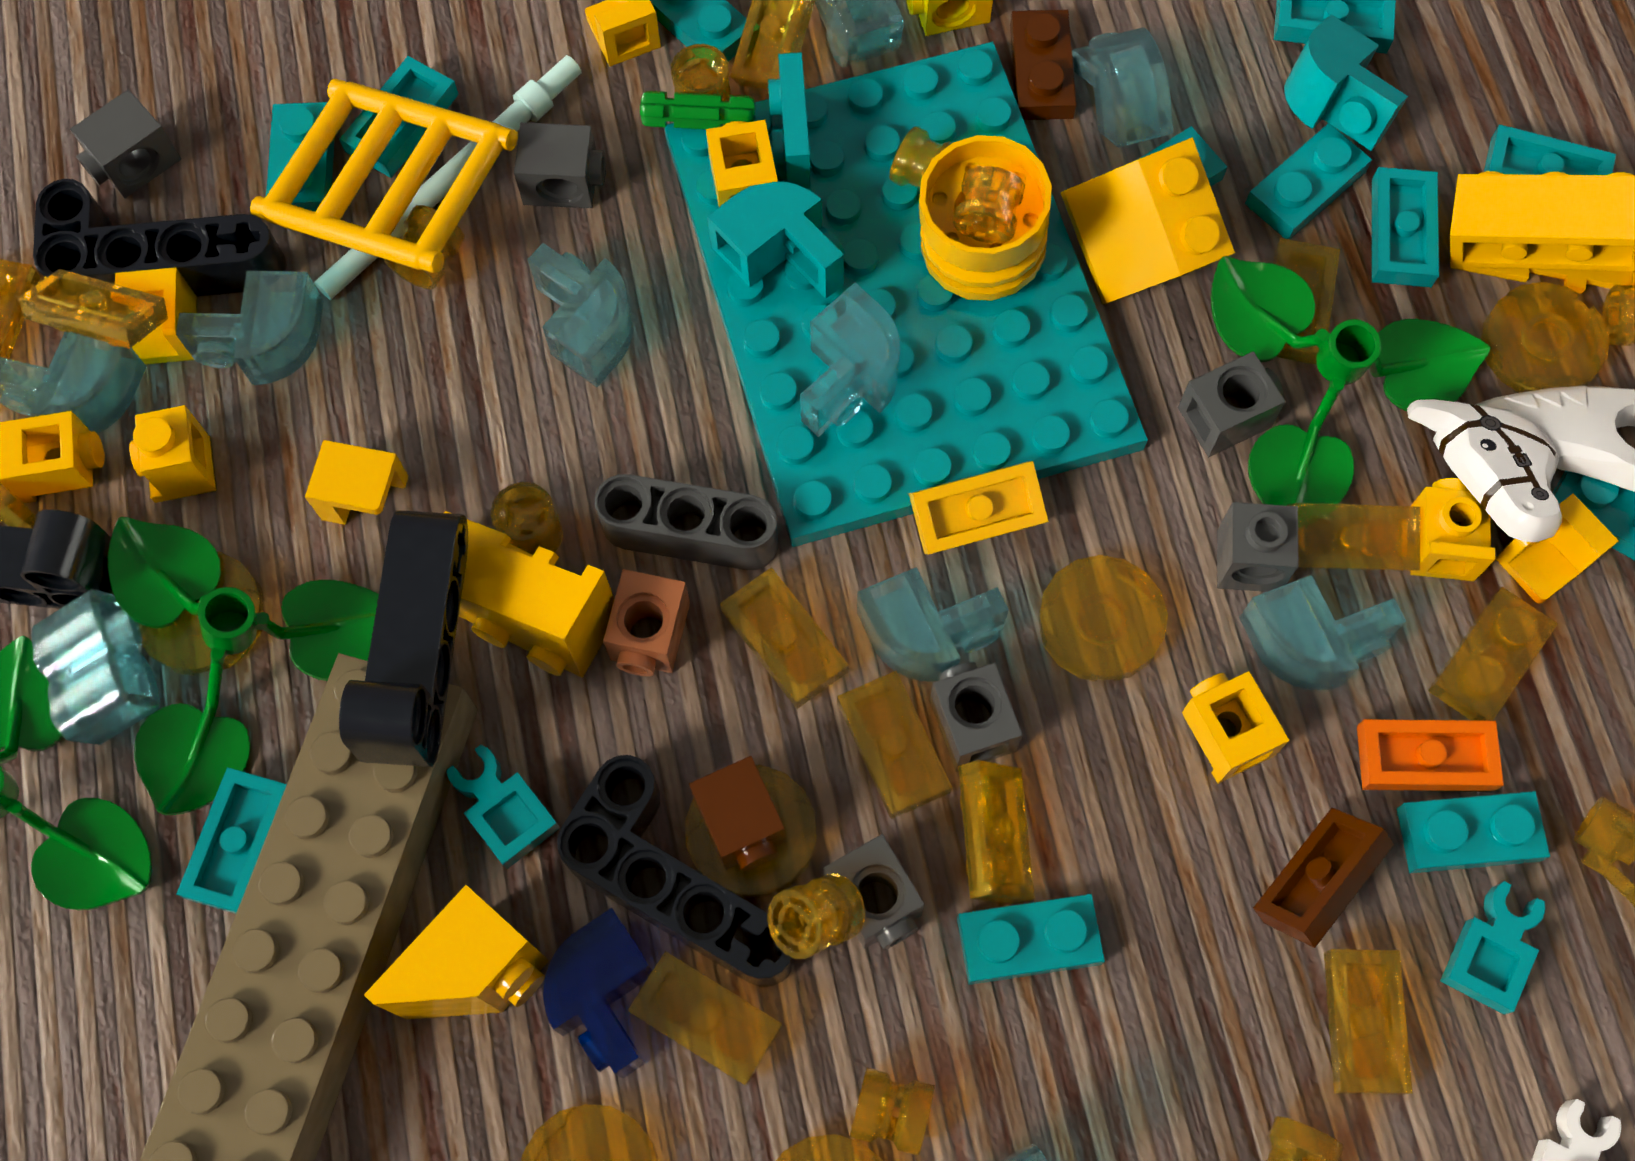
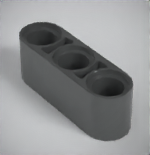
(666, 501)

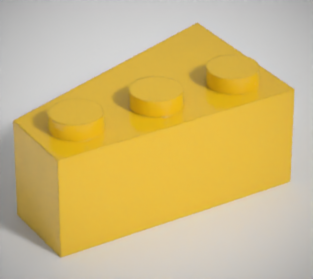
(1546, 227)
(534, 602)

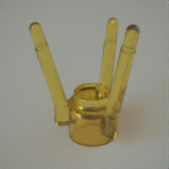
(1609, 837)

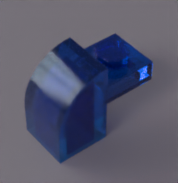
(583, 981)

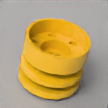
(975, 267)

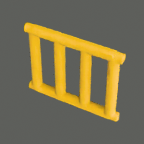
(376, 236)

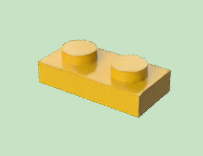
(978, 507)

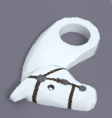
(1516, 442)

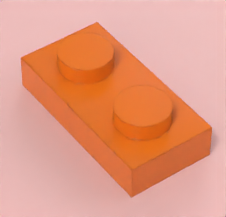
(1429, 755)

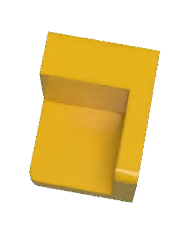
(624, 28)
(162, 343)
(352, 479)
(1554, 562)

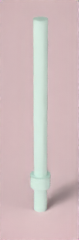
(530, 103)

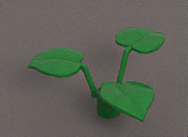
(1269, 305)
(169, 569)
(98, 847)

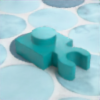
(507, 812)
(1490, 957)

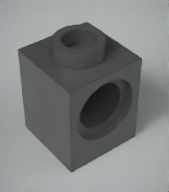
(124, 145)
(558, 165)
(1217, 422)
(1257, 547)
(970, 741)
(878, 863)

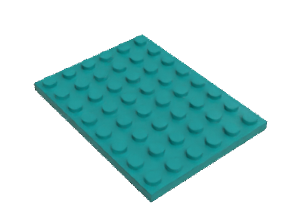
(974, 376)

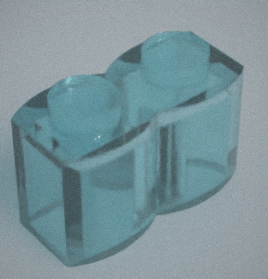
(94, 669)

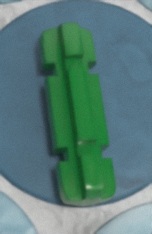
(694, 110)

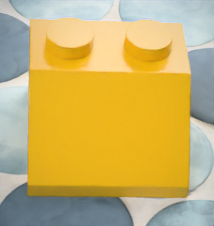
(1147, 221)
(461, 965)

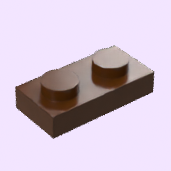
(1043, 64)
(1323, 876)

